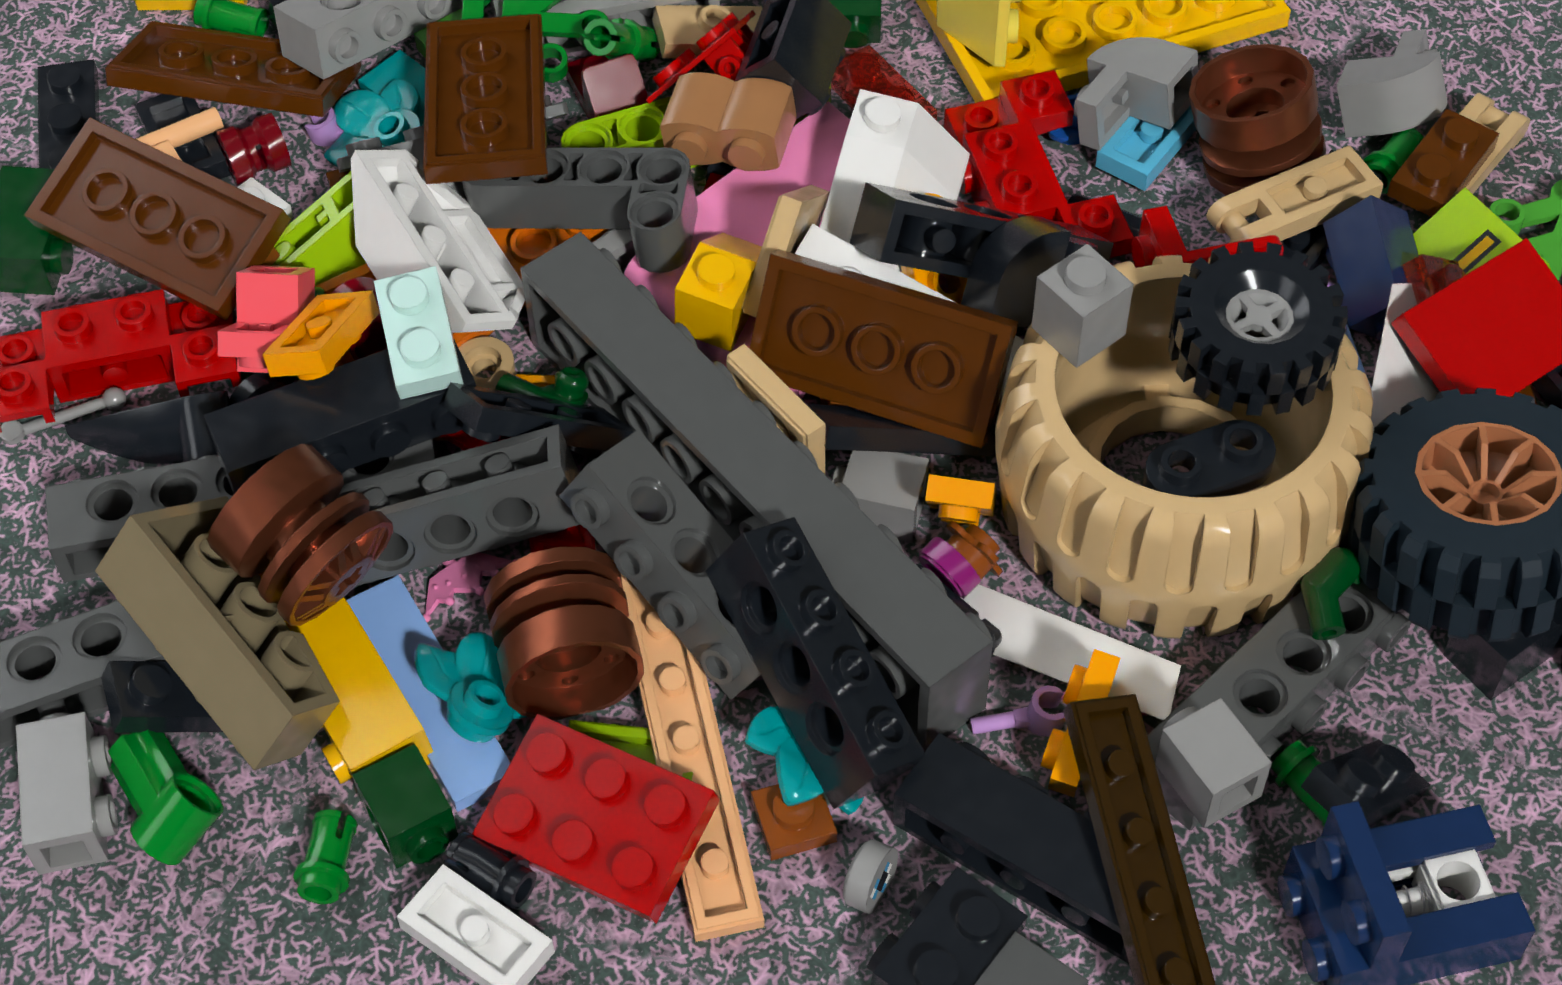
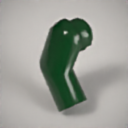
(568, 386)
(1322, 590)

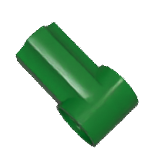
(169, 802)

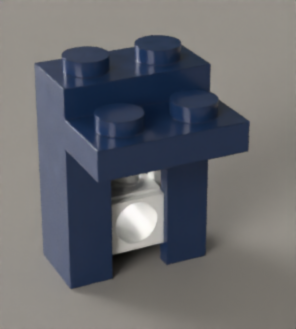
(1381, 936)

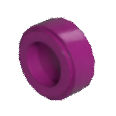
(949, 566)

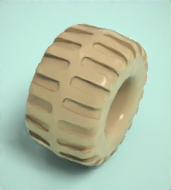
(1155, 551)

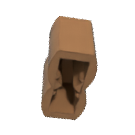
(729, 120)

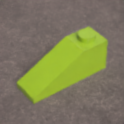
(323, 235)

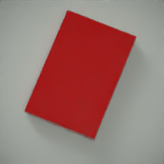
(1490, 326)

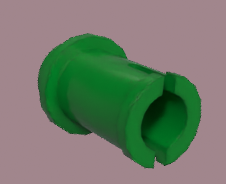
(231, 17)
(1393, 155)
(1293, 768)
(326, 858)

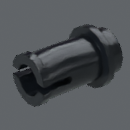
(489, 870)

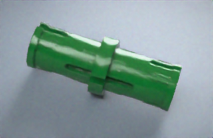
(621, 38)

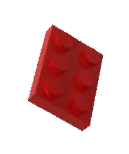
(597, 817)

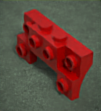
(1010, 165)
(106, 345)

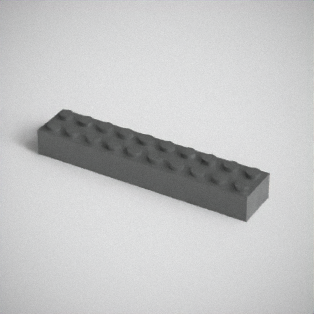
(754, 475)

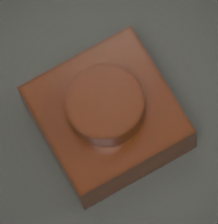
(792, 828)

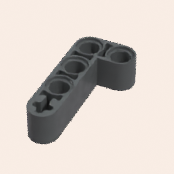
(601, 189)

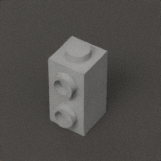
(62, 792)

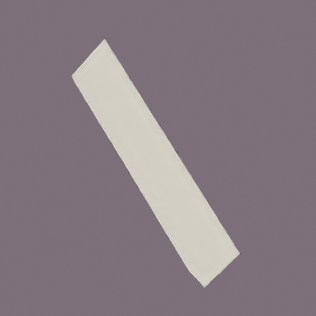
(1056, 644)

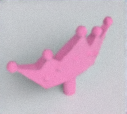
(461, 577)

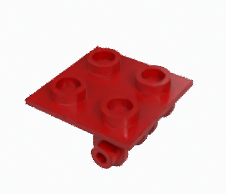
(721, 49)

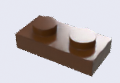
(1443, 163)

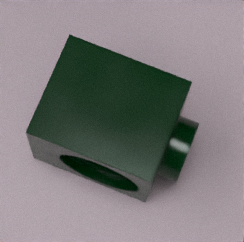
(406, 807)

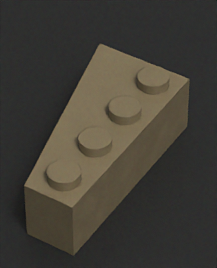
(219, 632)

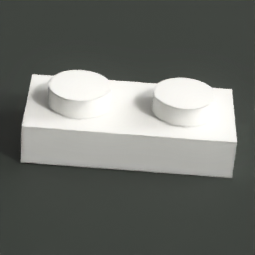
(474, 931)

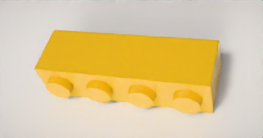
(372, 711)

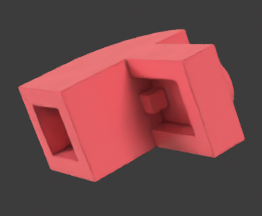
(266, 305)

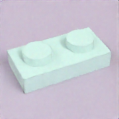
(418, 332)

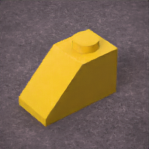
(715, 288)

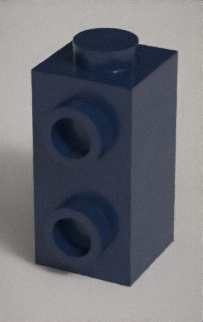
(1367, 256)

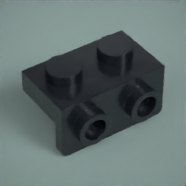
(952, 935)

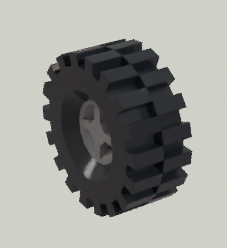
(1257, 328)

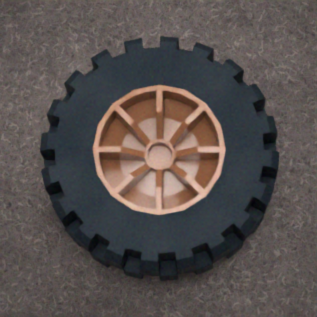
(1464, 514)

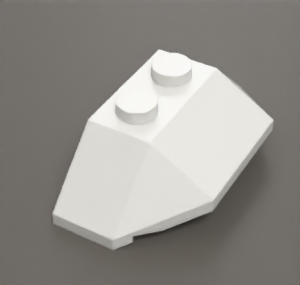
(421, 225)

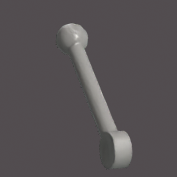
(112, 399)

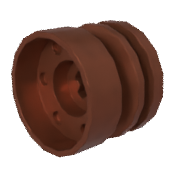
(1255, 115)
(300, 534)
(563, 633)

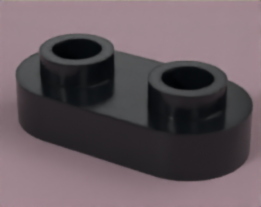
(1213, 461)

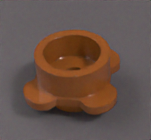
(975, 547)

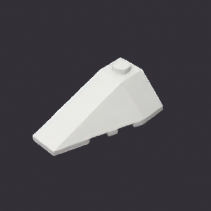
(895, 147)

